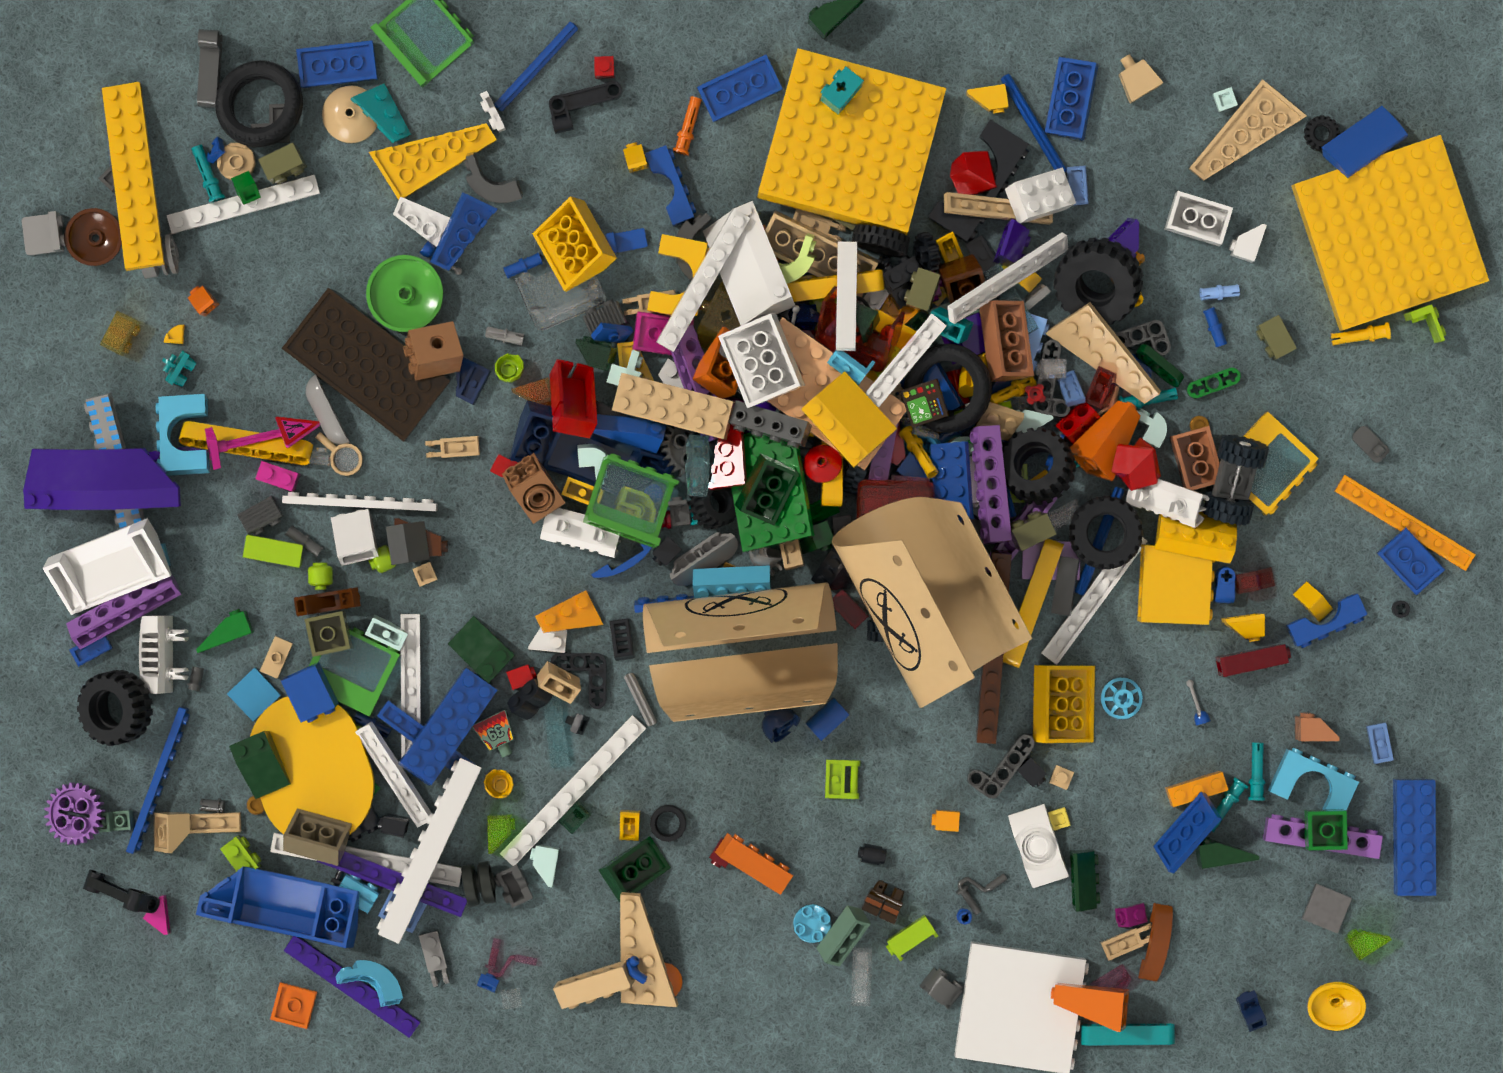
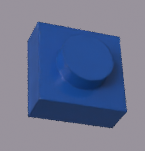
(488, 982)

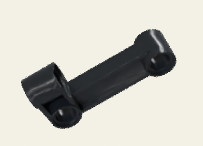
(579, 99)
(132, 899)

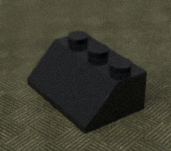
(833, 572)

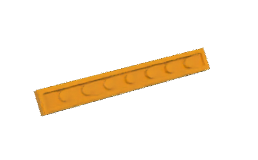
(1400, 519)

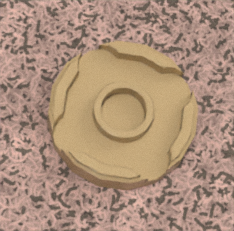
(236, 160)

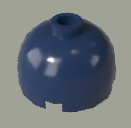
(778, 722)

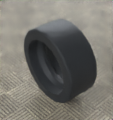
(665, 837)

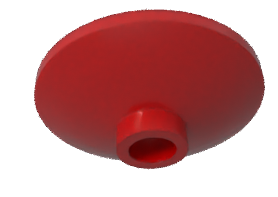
(826, 471)

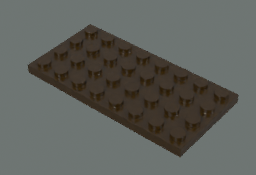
(363, 364)

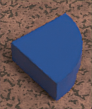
(217, 150)

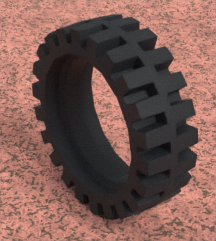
(881, 240)

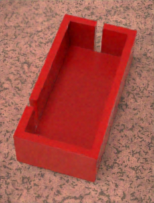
(573, 399)

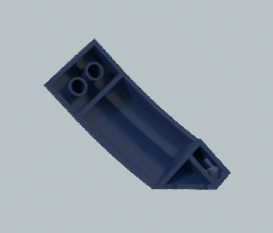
(559, 451)

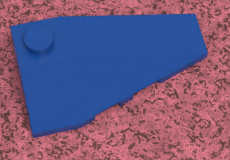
(631, 431)

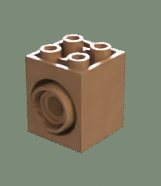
(433, 351)
(533, 488)

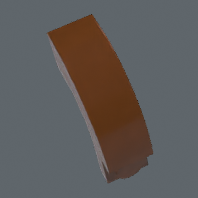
(327, 601)

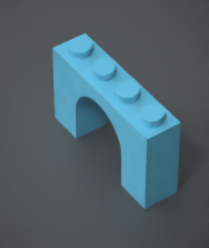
(171, 411)
(1294, 765)

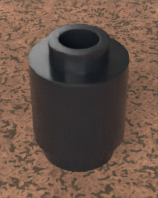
(872, 854)

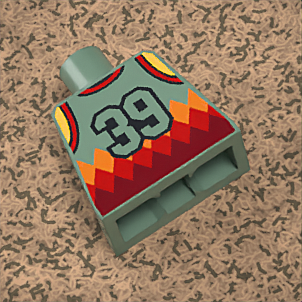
(496, 732)

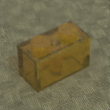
(120, 333)

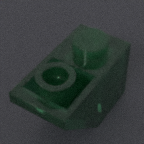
(597, 354)

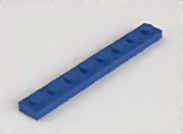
(155, 789)

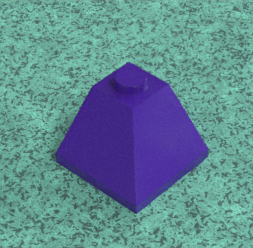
(1127, 235)

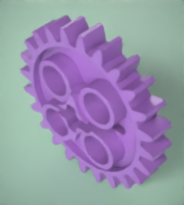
(77, 796)

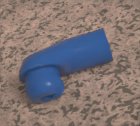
(633, 970)

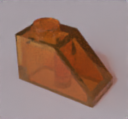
(536, 391)

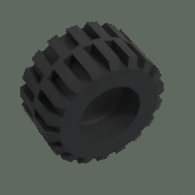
(706, 515)

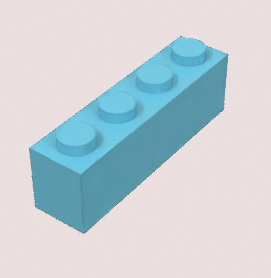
(730, 580)

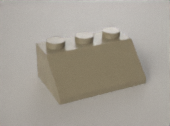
(316, 837)

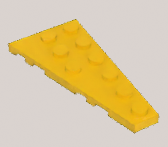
(424, 160)

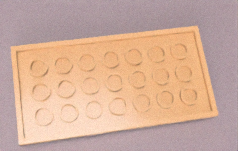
(817, 374)

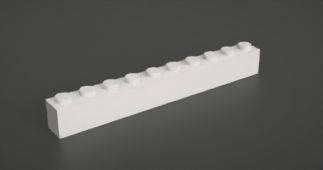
(429, 851)

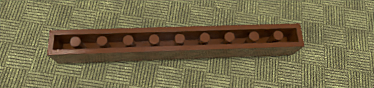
(992, 671)

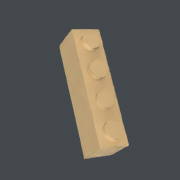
(593, 984)

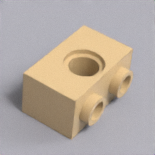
(558, 682)

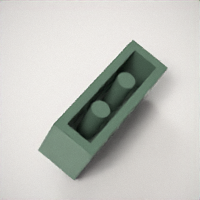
(843, 935)

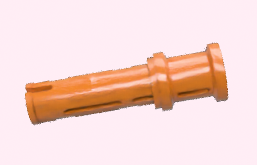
(685, 135)

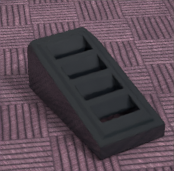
(626, 655)

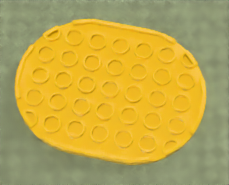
(323, 764)

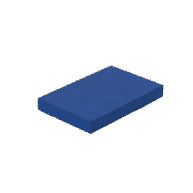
(1410, 561)

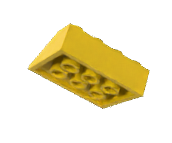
(574, 244)
(849, 419)
(1208, 540)
(1063, 703)

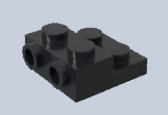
(898, 279)

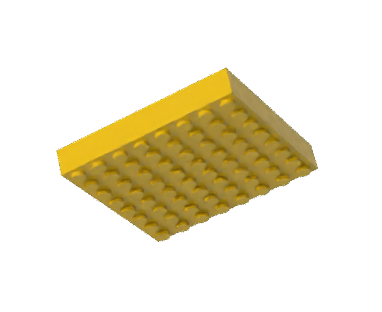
(853, 163)
(1390, 233)

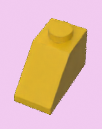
(990, 98)
(635, 157)

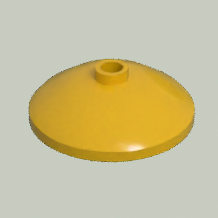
(1336, 1013)

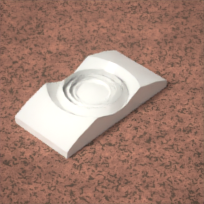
(1038, 846)

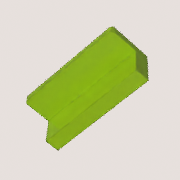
(273, 551)

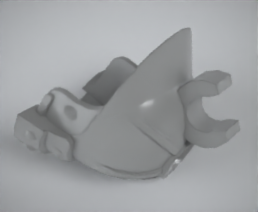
(767, 557)

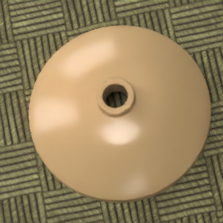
(343, 127)

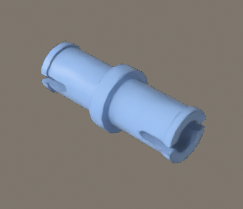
(1219, 292)

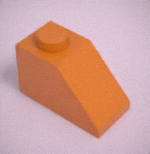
(202, 300)

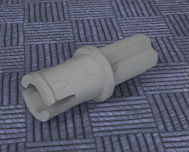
(504, 335)

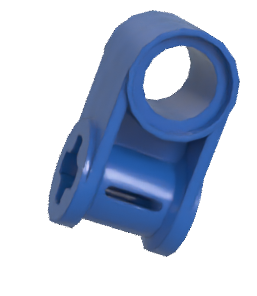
(1225, 588)

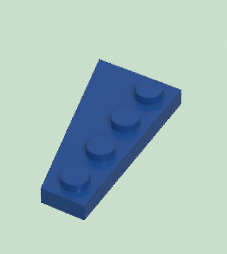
(464, 224)

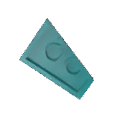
(383, 111)

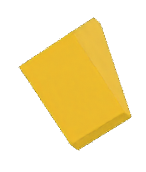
(949, 247)
(1313, 601)
(629, 825)

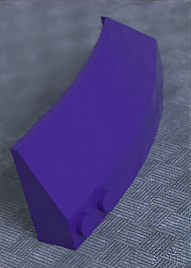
(97, 480)

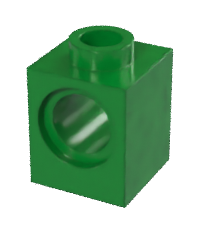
(246, 187)

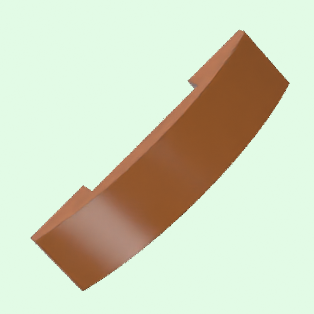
(1158, 942)

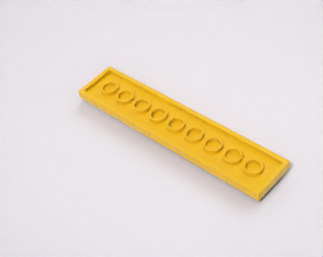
(133, 176)

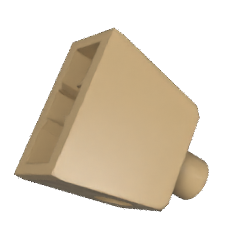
(1138, 78)

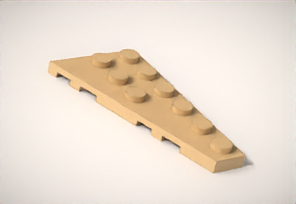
(1254, 123)
(1095, 342)
(639, 941)

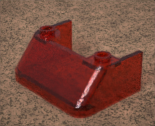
(879, 346)
(878, 493)

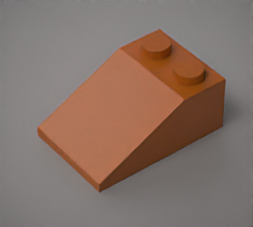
(715, 371)

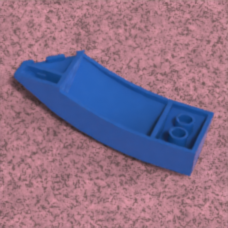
(284, 906)

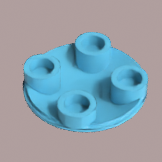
(812, 923)

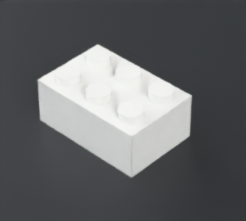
(1040, 195)
(1198, 218)

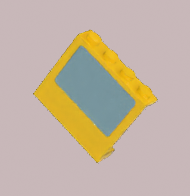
(1284, 465)

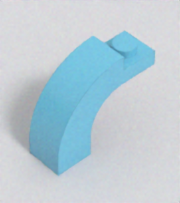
(377, 976)

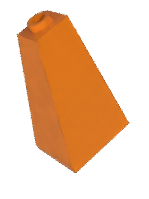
(1098, 445)
(1098, 1004)

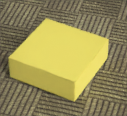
(1059, 818)

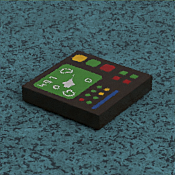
(924, 403)

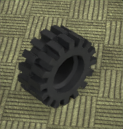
(1316, 122)

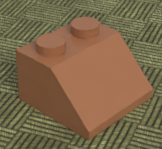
(1313, 729)

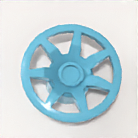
(1122, 698)

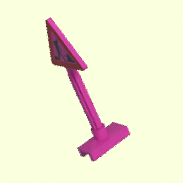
(289, 429)

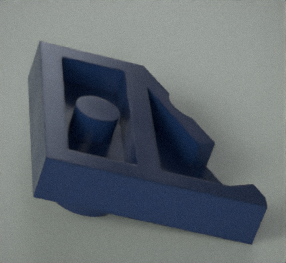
(470, 381)

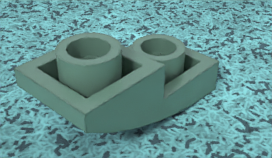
(117, 821)

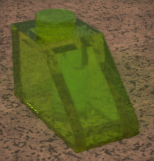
(499, 829)
(1365, 942)

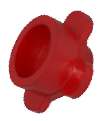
(1039, 390)

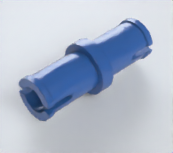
(522, 265)
(1215, 327)
(967, 919)

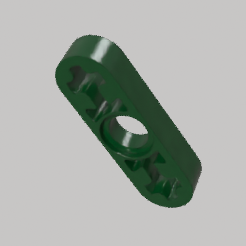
(1159, 365)

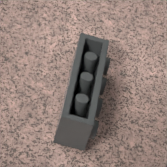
(771, 424)

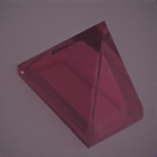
(1114, 979)

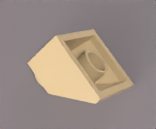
(170, 830)

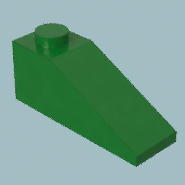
(229, 629)

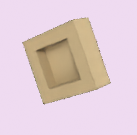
(425, 574)
(1061, 777)

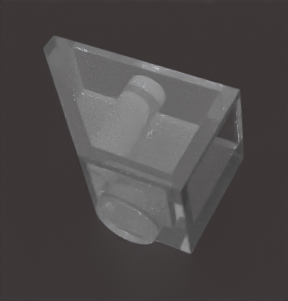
(1051, 369)

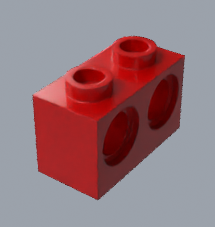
(1077, 422)

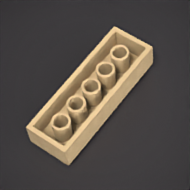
(787, 238)
(673, 406)

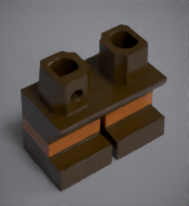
(891, 905)

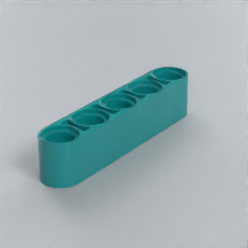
(1132, 1035)

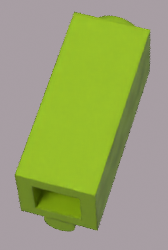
(910, 937)

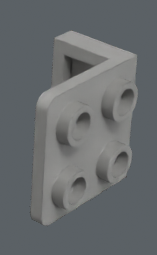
(43, 233)

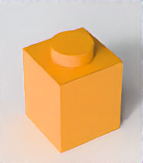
(946, 820)

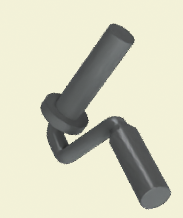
(968, 898)

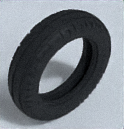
(239, 78)
(981, 384)

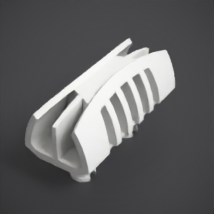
(1170, 501)
(569, 528)
(157, 653)

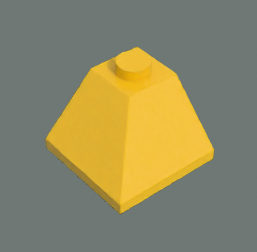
(1247, 626)

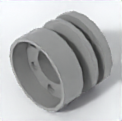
(171, 259)

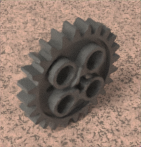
(676, 453)

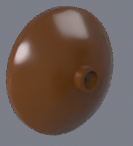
(80, 235)

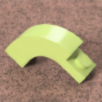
(797, 268)

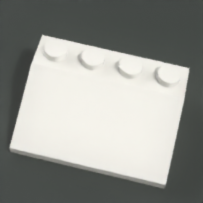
(761, 360)

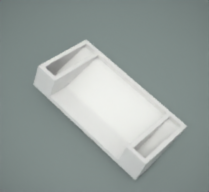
(752, 270)
(108, 566)

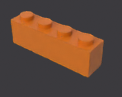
(754, 863)

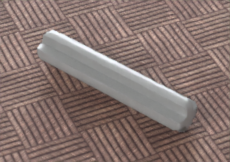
(640, 699)

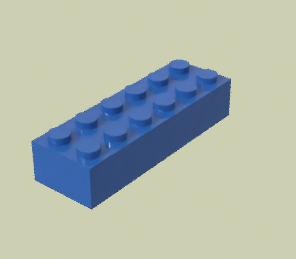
(447, 726)
(1414, 837)

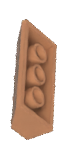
(1006, 340)

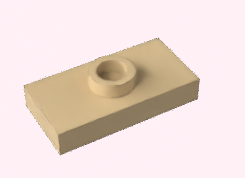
(276, 657)

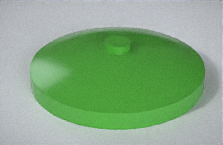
(404, 293)

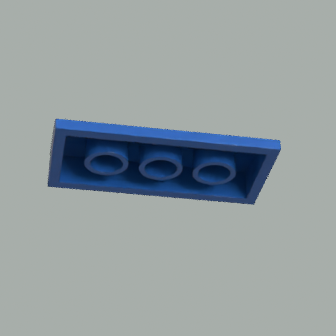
(1071, 98)
(1364, 142)

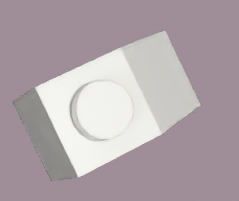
(1247, 244)

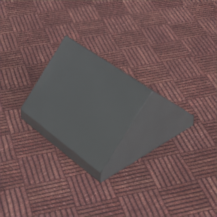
(407, 543)

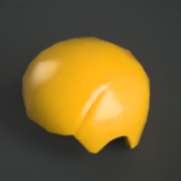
(498, 783)

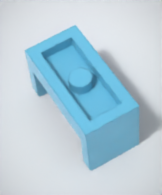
(843, 362)

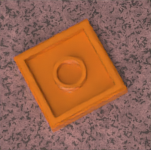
(293, 1005)

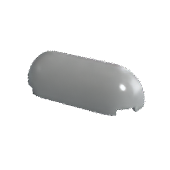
(325, 412)
(707, 554)

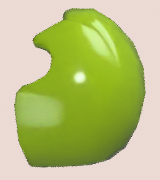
(509, 367)

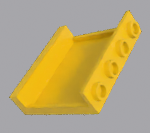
(1174, 587)

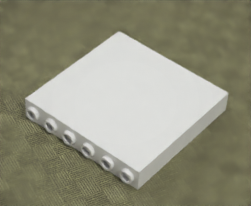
(1010, 1008)

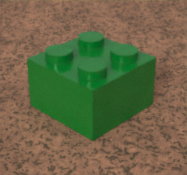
(1326, 829)

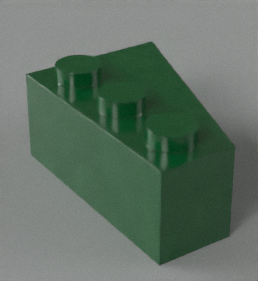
(822, 539)

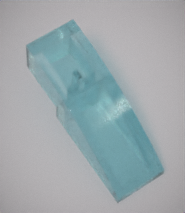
(697, 465)

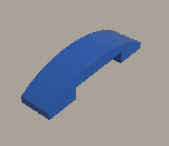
(607, 571)

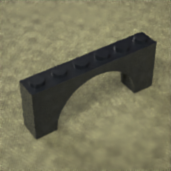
(1007, 151)

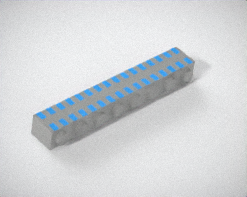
(109, 436)

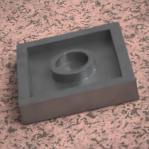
(1326, 908)

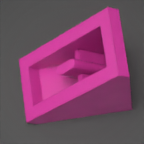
(160, 918)

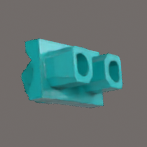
(182, 361)

